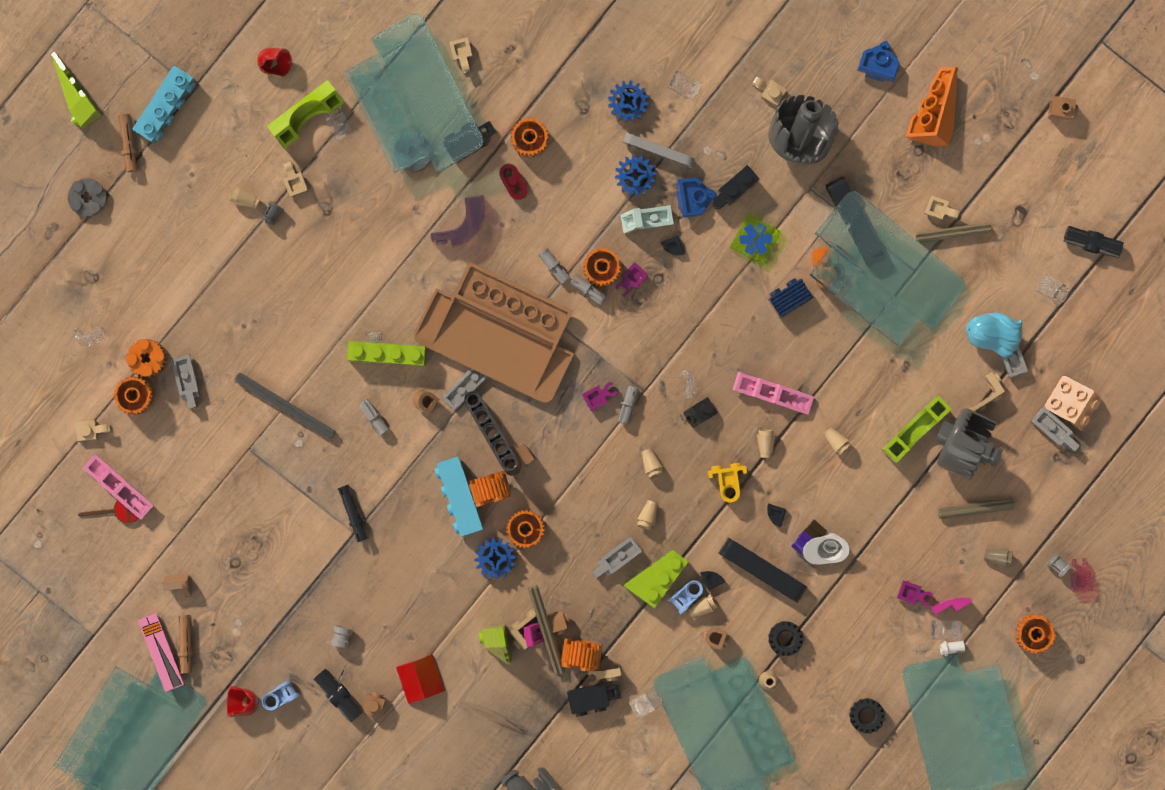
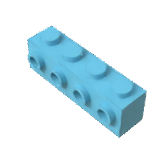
(164, 104)
(459, 496)

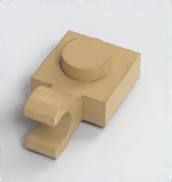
(461, 51)
(771, 92)
(294, 182)
(938, 208)
(88, 430)
(609, 674)

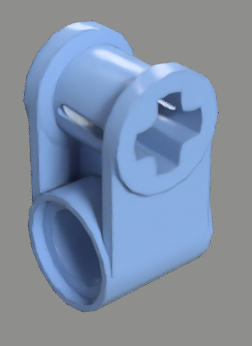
(685, 596)
(281, 695)

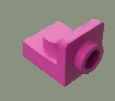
(533, 634)

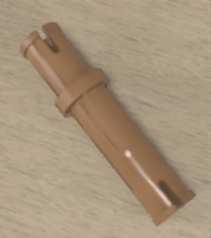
(127, 143)
(185, 644)

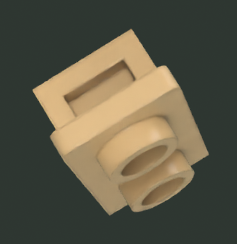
(994, 382)
(519, 641)

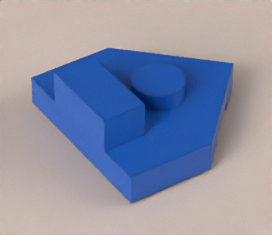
(879, 63)
(693, 197)

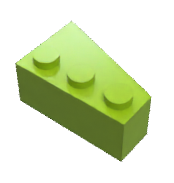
(657, 578)

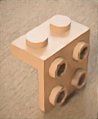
(1073, 402)

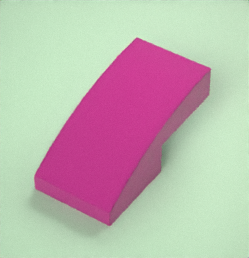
(955, 603)

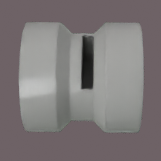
(341, 637)

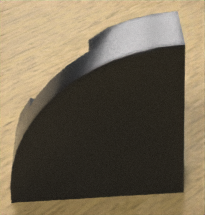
(673, 246)
(776, 514)
(712, 579)

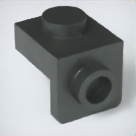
(700, 412)

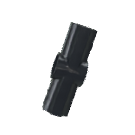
(1093, 242)
(338, 695)

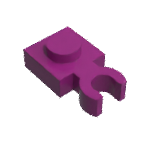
(633, 277)
(596, 396)
(911, 593)

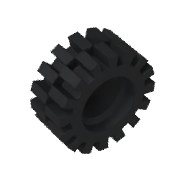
(797, 638)
(878, 715)

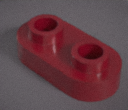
(513, 182)

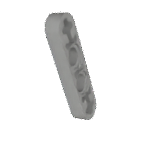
(658, 150)

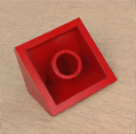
(420, 679)

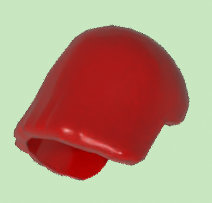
(283, 59)
(235, 702)

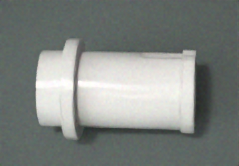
(952, 647)

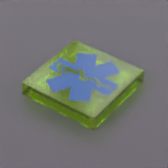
(755, 239)

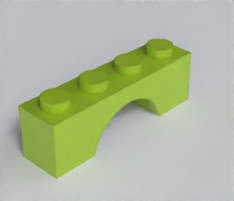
(288, 125)
(386, 353)
(916, 428)

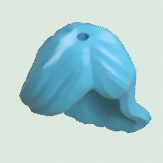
(995, 332)

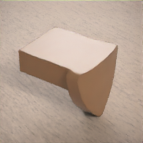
(177, 582)

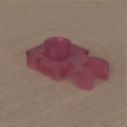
(1081, 579)

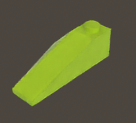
(78, 102)
(496, 641)

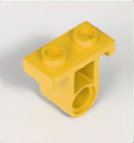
(728, 479)

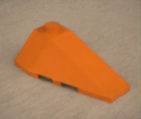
(936, 116)

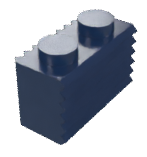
(789, 298)

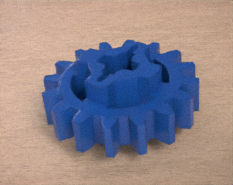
(621, 106)
(636, 183)
(486, 559)

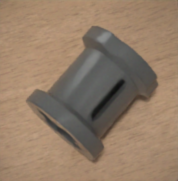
(271, 213)

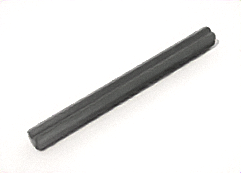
(285, 405)

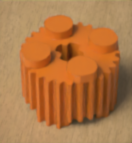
(537, 130)
(606, 257)
(136, 360)
(124, 400)
(489, 488)
(533, 537)
(1043, 627)
(581, 654)

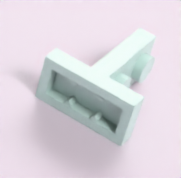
(646, 218)

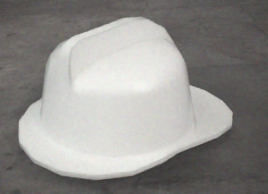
(826, 549)

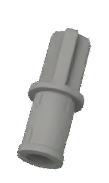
(554, 266)
(588, 289)
(628, 405)
(373, 417)

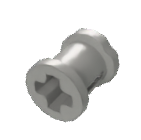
(1058, 564)

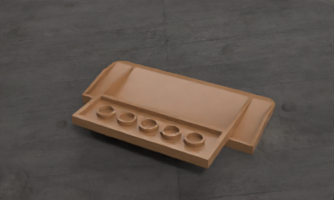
(499, 332)

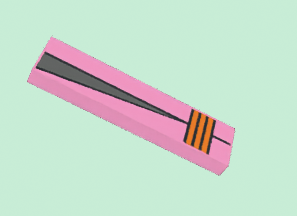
(160, 652)

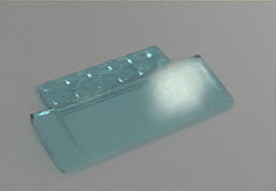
(414, 99)
(883, 270)
(723, 724)
(963, 725)
(129, 733)

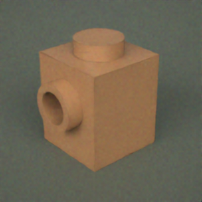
(1062, 108)
(522, 454)

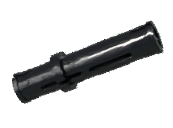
(355, 519)

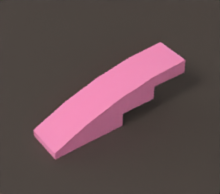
(773, 393)
(118, 486)

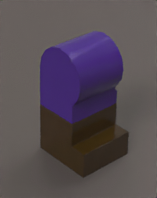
(812, 531)

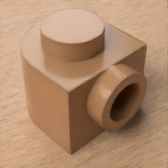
(425, 401)
(558, 622)
(716, 638)
(374, 703)

